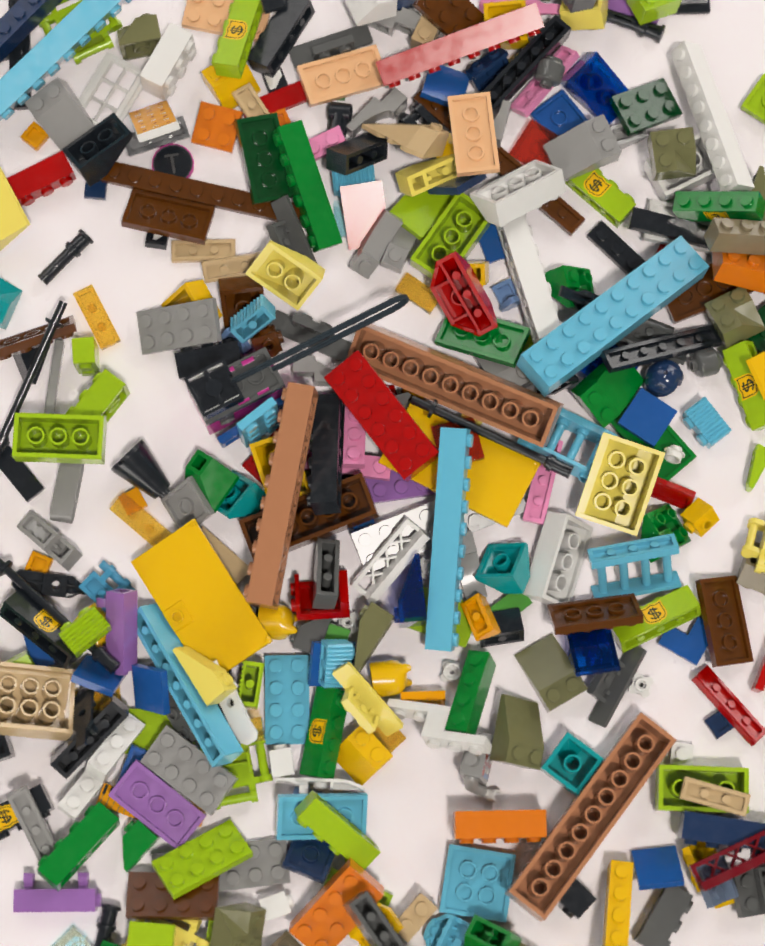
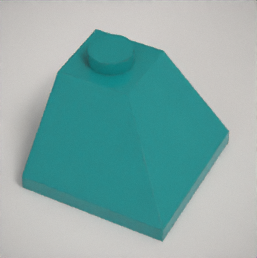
(243, 499)
(505, 567)

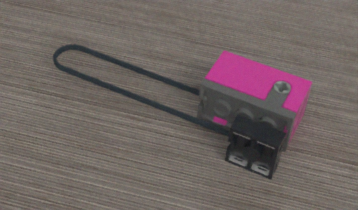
(233, 391)

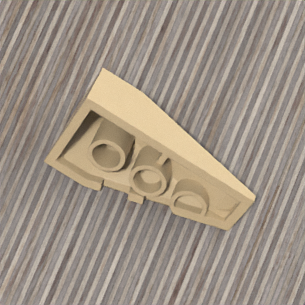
(416, 139)

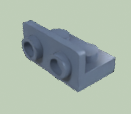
(721, 892)

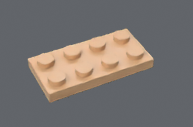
(210, 16)
(340, 75)
(473, 134)

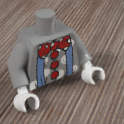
(476, 771)

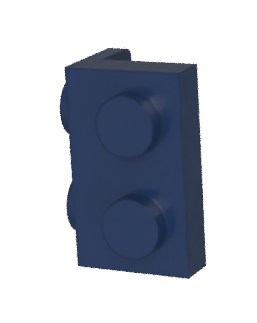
(487, 68)

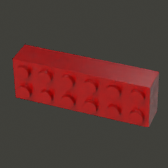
(382, 416)

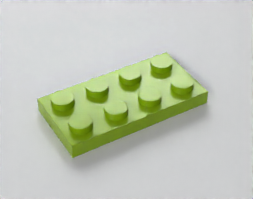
(202, 859)

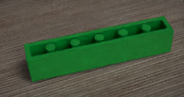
(307, 186)

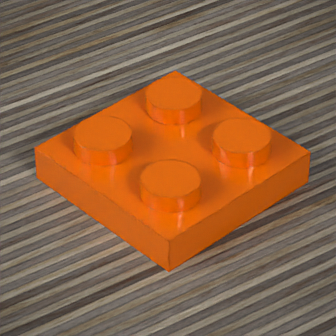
(216, 127)

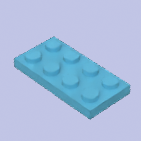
(259, 422)
(286, 699)
(350, 805)

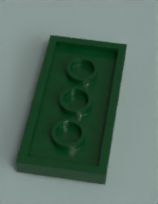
(261, 158)

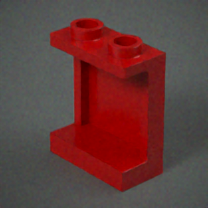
(303, 600)

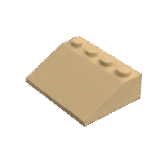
(36, 701)

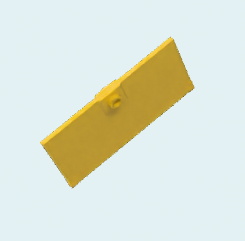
(495, 482)
(201, 597)

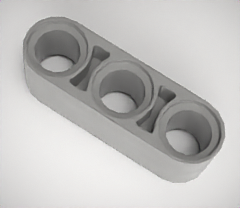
(66, 492)

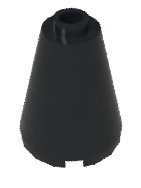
(143, 471)

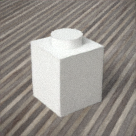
(281, 761)
(277, 905)

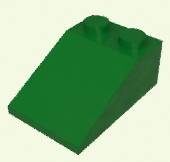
(606, 393)

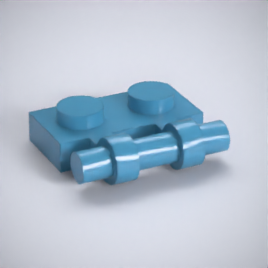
(95, 585)

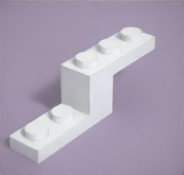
(434, 730)
(100, 767)

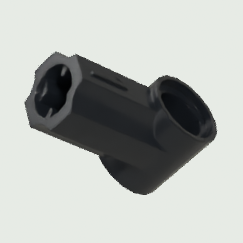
(340, 115)

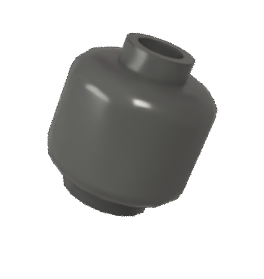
(549, 72)
(706, 362)

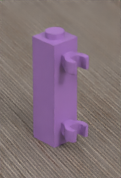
(122, 617)
(53, 901)

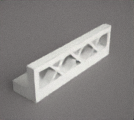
(395, 566)

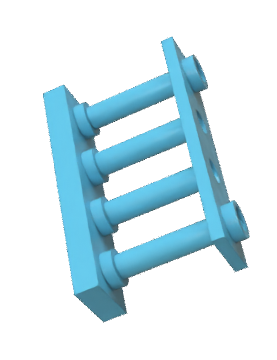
(583, 430)
(635, 551)

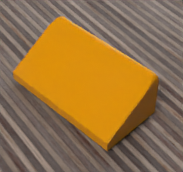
(480, 617)

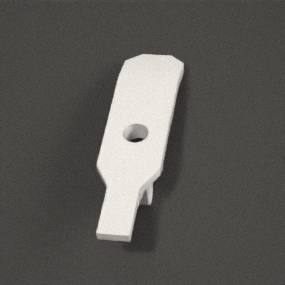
(238, 717)
(320, 783)

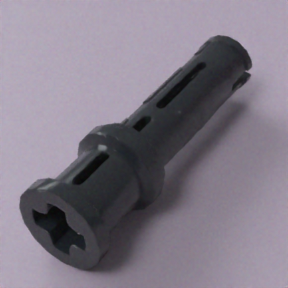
(649, 29)
(72, 250)
(107, 923)

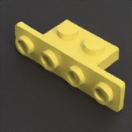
(365, 703)

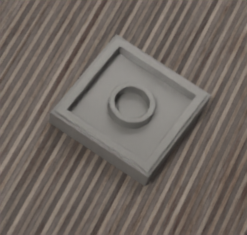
(187, 503)

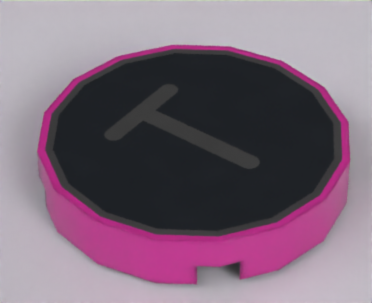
(173, 160)

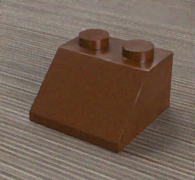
(236, 294)

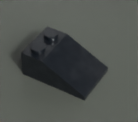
(98, 149)

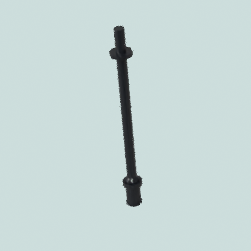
(53, 324)
(548, 462)
(97, 652)

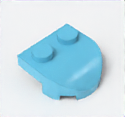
(445, 931)

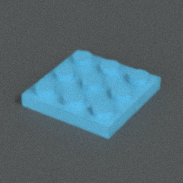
(477, 883)

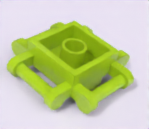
(98, 42)
(243, 769)

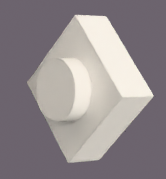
(681, 754)

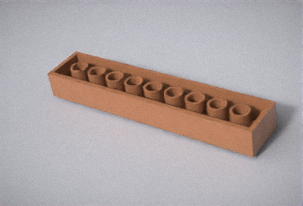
(458, 385)
(282, 496)
(590, 817)

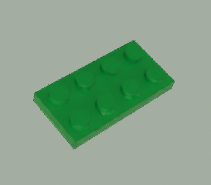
(499, 345)
(668, 438)

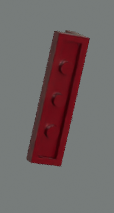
(734, 869)

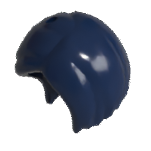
(660, 384)

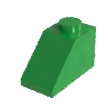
(136, 843)

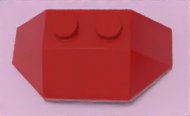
(462, 295)

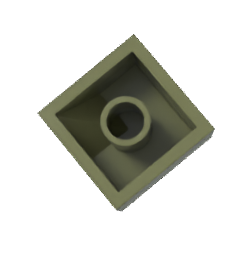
(140, 37)
(672, 153)
(734, 316)
(238, 925)

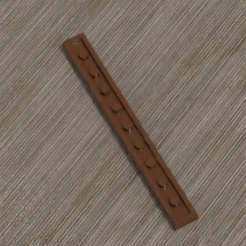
(190, 190)
(557, 210)

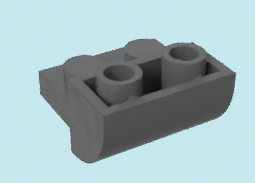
(751, 893)

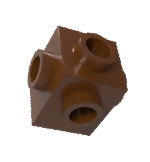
(268, 338)

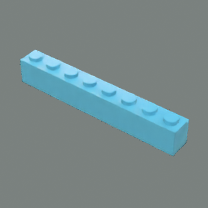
(204, 721)

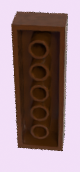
(356, 509)

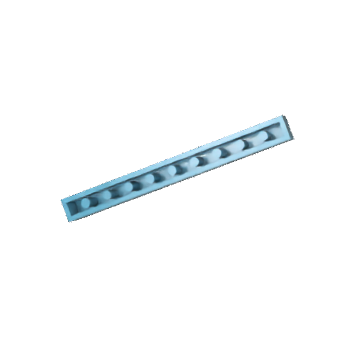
(448, 539)

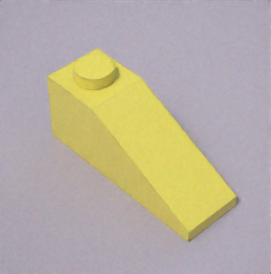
(426, 175)
(208, 678)

